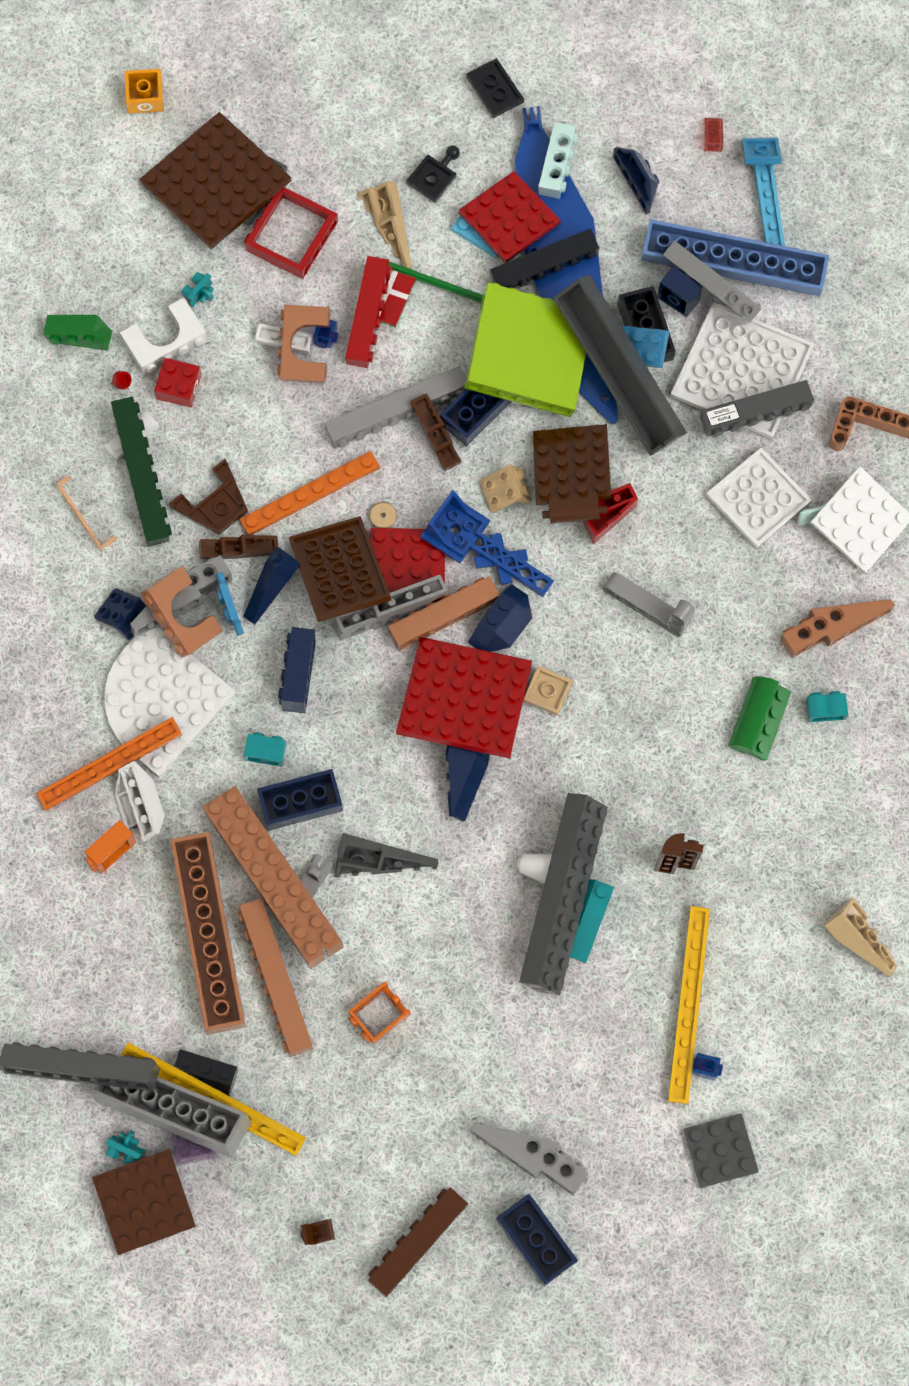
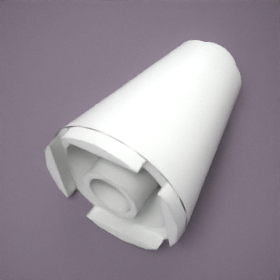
(534, 866)

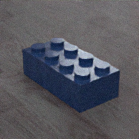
(471, 414)
(298, 670)
(300, 799)
(536, 1239)

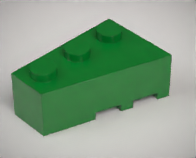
(78, 331)

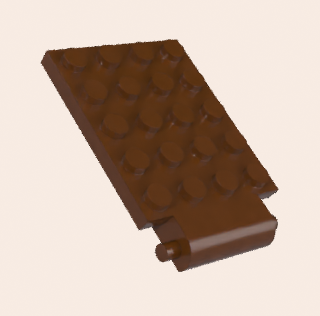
(572, 472)

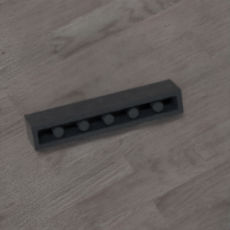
(546, 260)

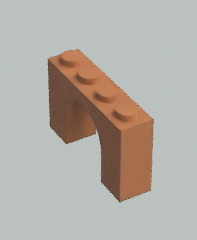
(294, 319)
(159, 599)

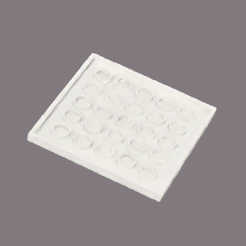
(738, 361)

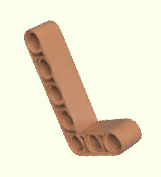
(874, 420)

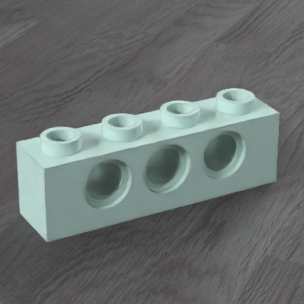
(561, 134)

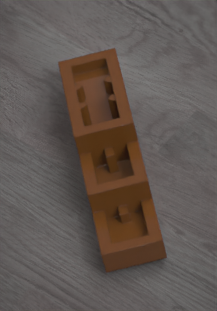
(435, 432)
(238, 547)

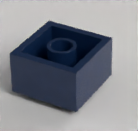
(679, 291)

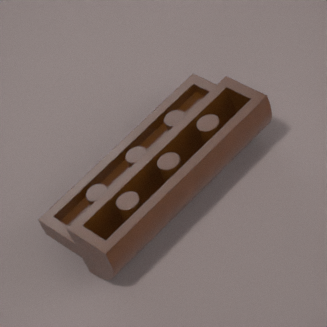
(678, 854)

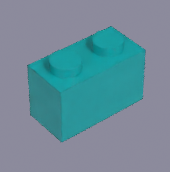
(265, 749)

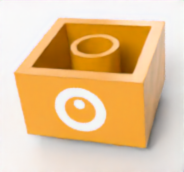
(144, 91)

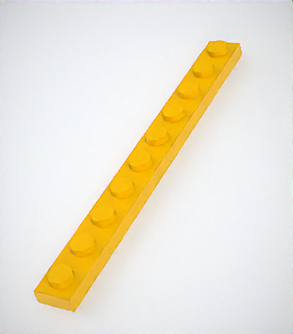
(689, 1005)
(260, 1124)

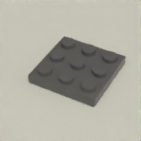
(720, 1150)

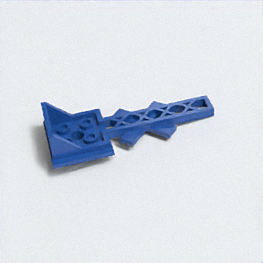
(457, 514)

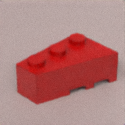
(622, 503)

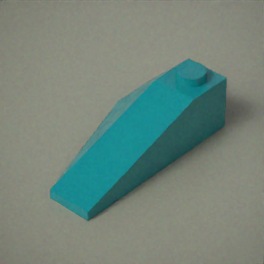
(593, 911)

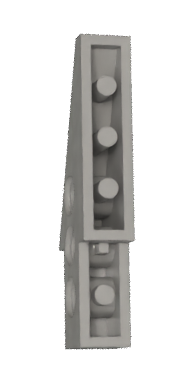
(712, 281)
(189, 597)
(402, 603)
(514, 1148)

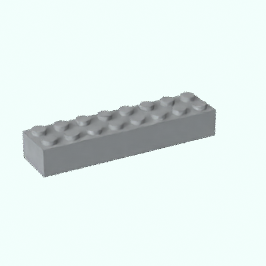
(180, 1113)

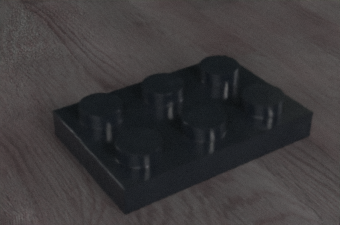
(495, 88)

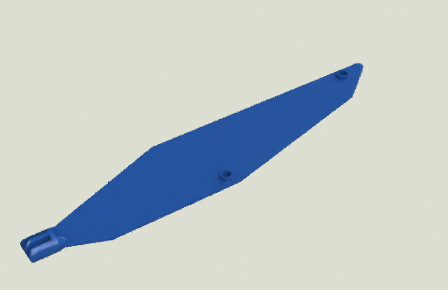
(574, 219)

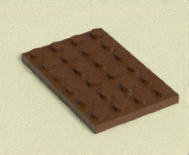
(339, 569)

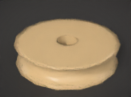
(386, 509)

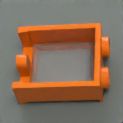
(378, 1013)

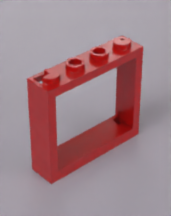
(317, 244)

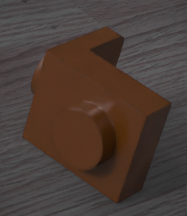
(317, 1232)

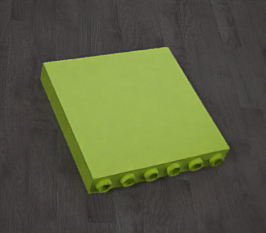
(525, 351)

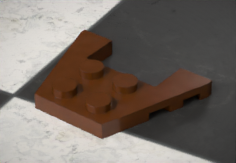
(218, 509)

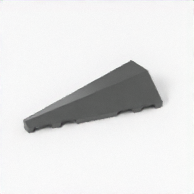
(364, 855)

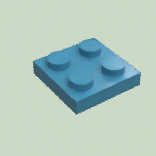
(761, 151)

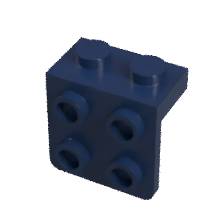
(120, 611)

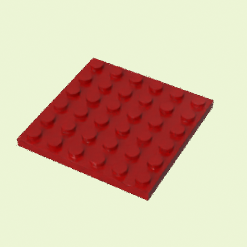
(464, 697)

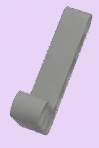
(669, 618)

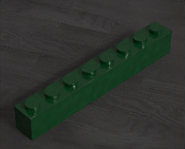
(140, 471)

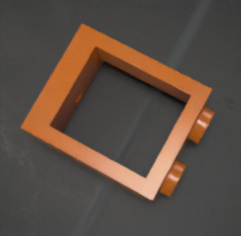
(109, 847)

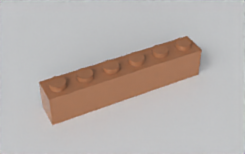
(443, 613)

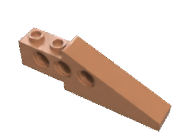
(850, 616)

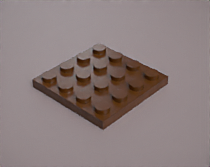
(143, 1202)

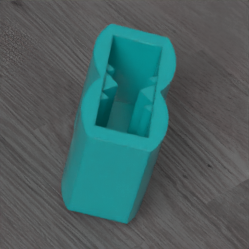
(826, 707)

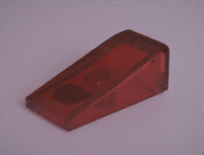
(713, 134)

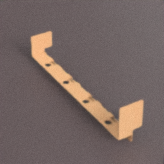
(78, 514)

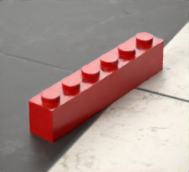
(367, 312)

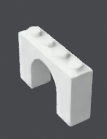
(149, 356)

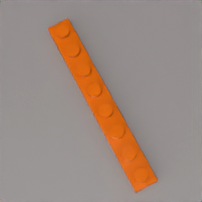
(309, 493)
(109, 764)

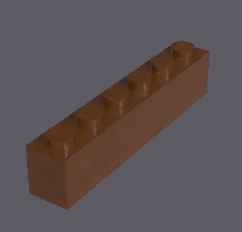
(417, 1242)

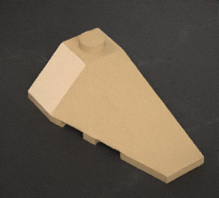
(851, 929)

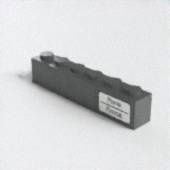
(756, 408)

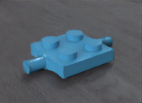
(229, 611)

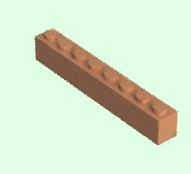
(276, 977)

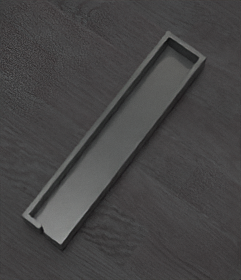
(619, 365)
(563, 894)

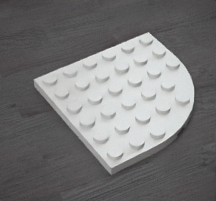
(155, 684)

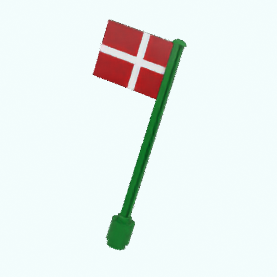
(401, 285)

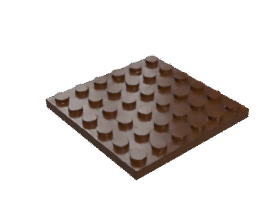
(215, 180)

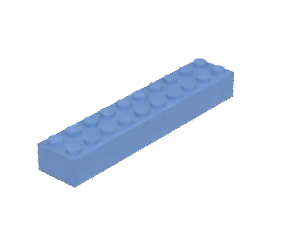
(740, 257)

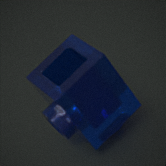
(326, 337)
(707, 1066)

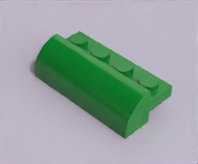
(759, 717)

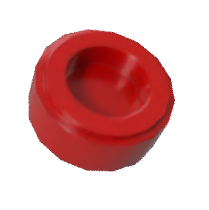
(121, 380)

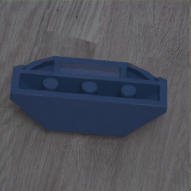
(638, 175)
(503, 621)

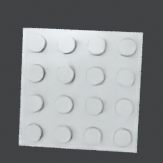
(758, 497)
(861, 519)

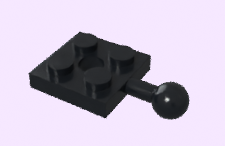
(431, 166)

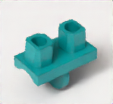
(201, 291)
(123, 1144)

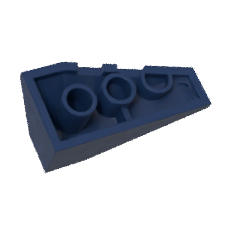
(273, 578)
(465, 776)

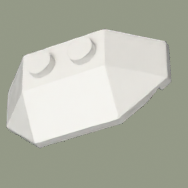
(138, 801)

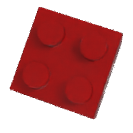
(177, 382)

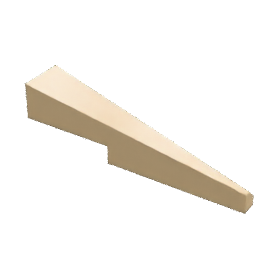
(386, 209)

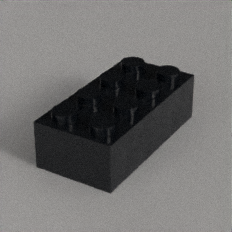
(643, 310)

